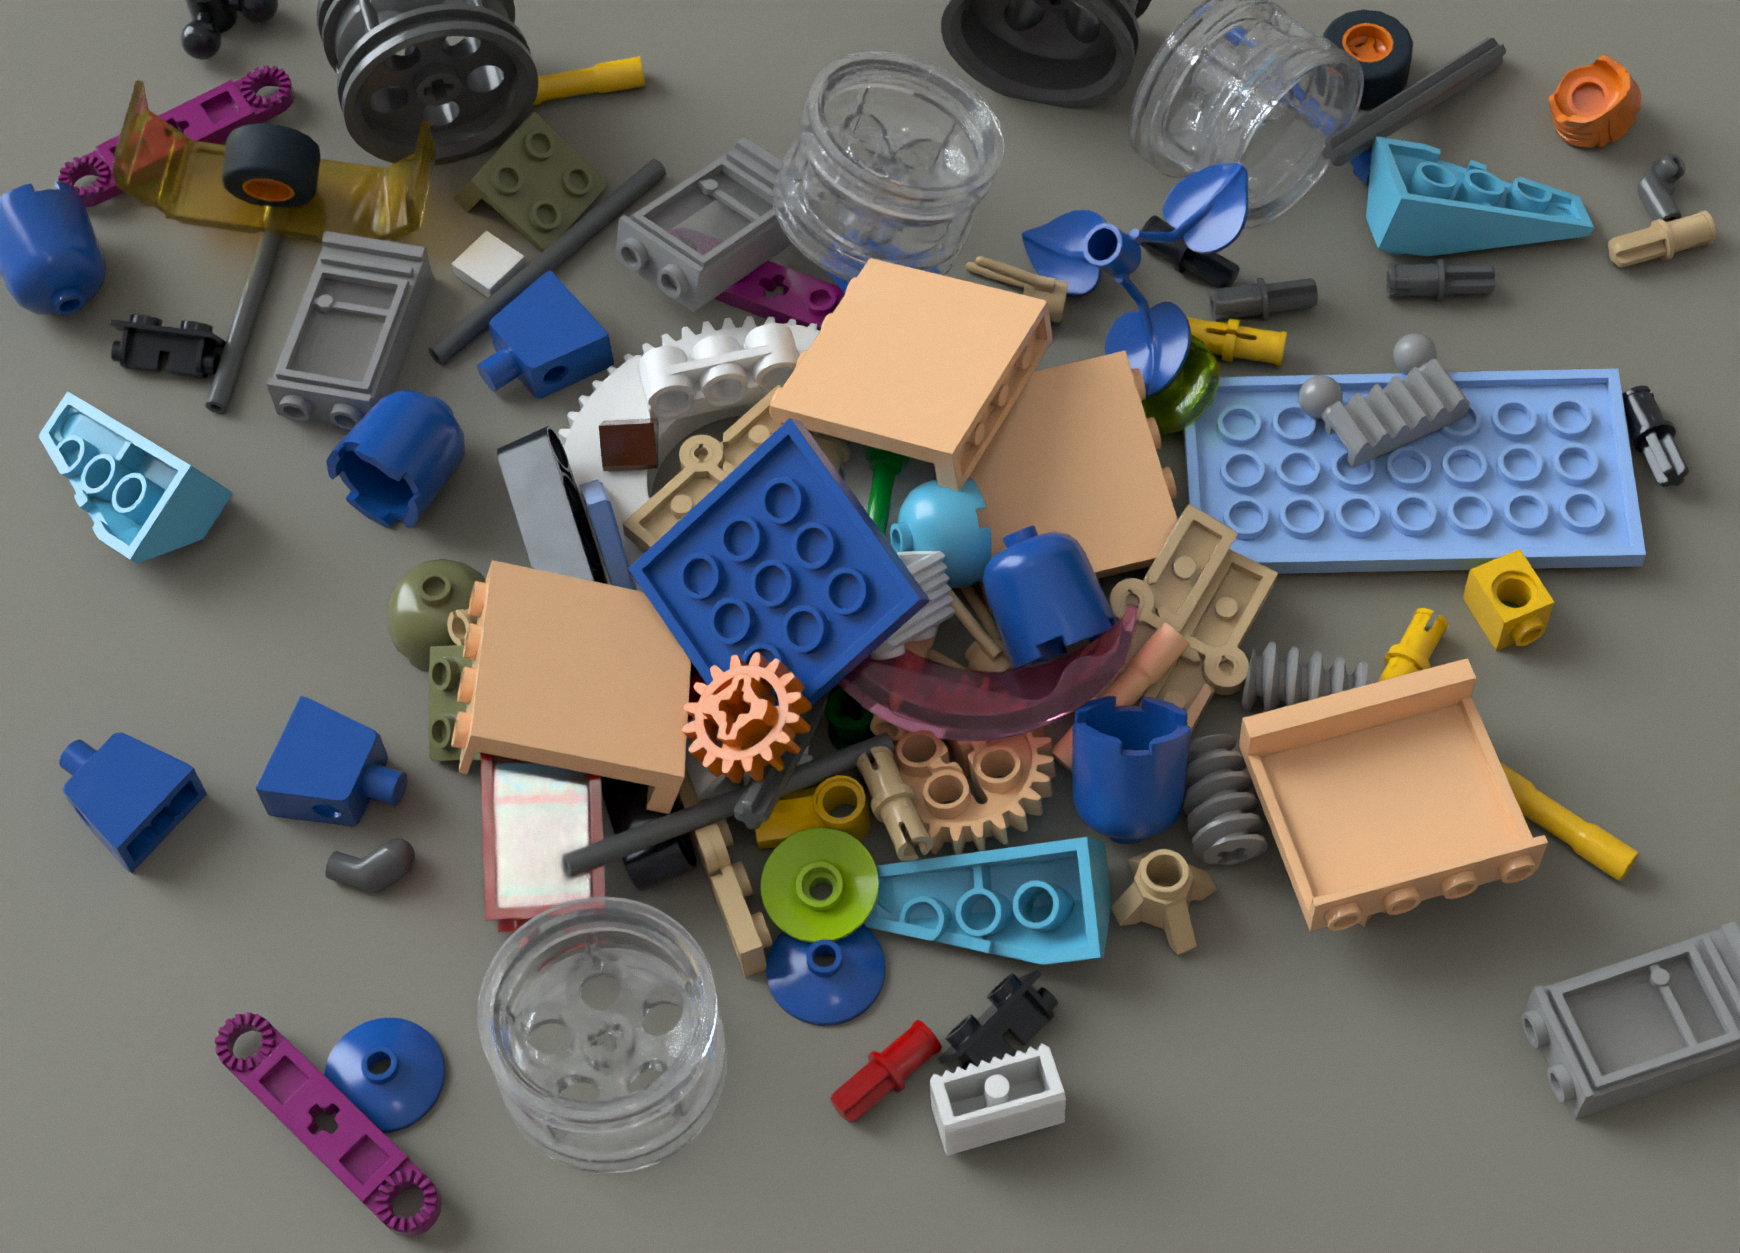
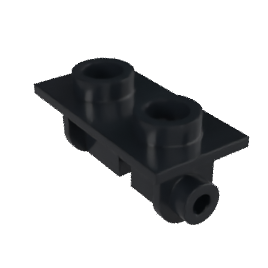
(146, 341)
(1013, 1008)

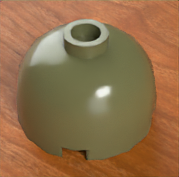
(422, 606)

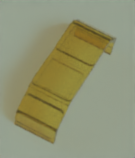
(186, 184)

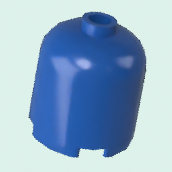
(49, 249)
(398, 457)
(1044, 596)
(1129, 767)

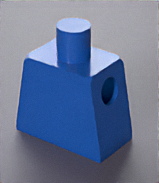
(545, 341)
(327, 769)
(129, 794)

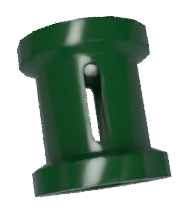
(847, 720)

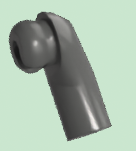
(1658, 186)
(374, 870)

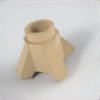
(1162, 896)

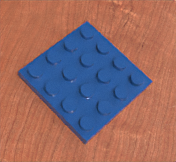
(780, 569)

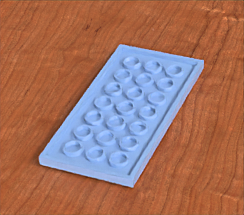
(1527, 469)

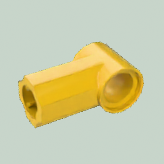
(812, 808)

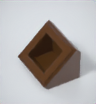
(629, 444)

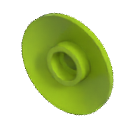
(812, 859)

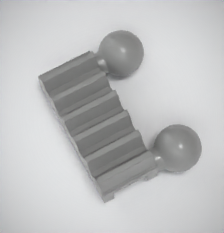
(1389, 415)

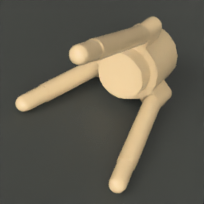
(1034, 285)
(988, 651)

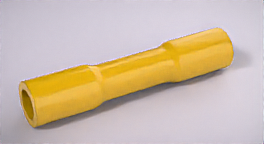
(600, 78)
(1585, 838)

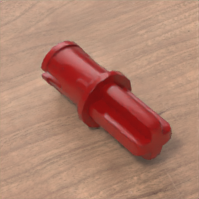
(885, 1072)

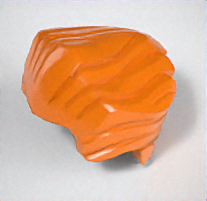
(1595, 104)

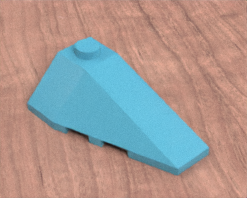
(1444, 208)
(128, 485)
(1012, 902)

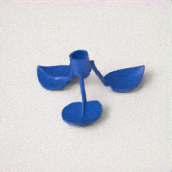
(1077, 246)

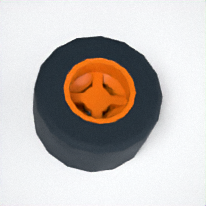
(1380, 47)
(271, 165)

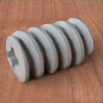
(1296, 683)
(1220, 804)

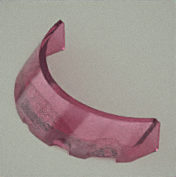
(989, 704)

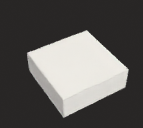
(488, 264)

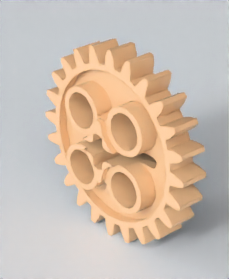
(1021, 758)

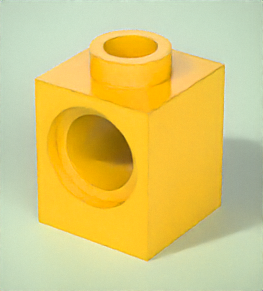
(1514, 581)

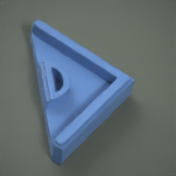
(607, 534)

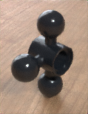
(212, 17)

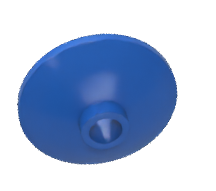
(826, 993)
(402, 1092)

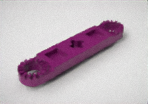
(202, 119)
(804, 297)
(356, 1151)

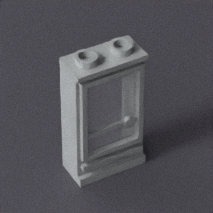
(707, 228)
(351, 329)
(1640, 1022)

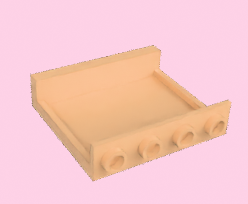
(917, 366)
(1082, 465)
(574, 680)
(1387, 797)

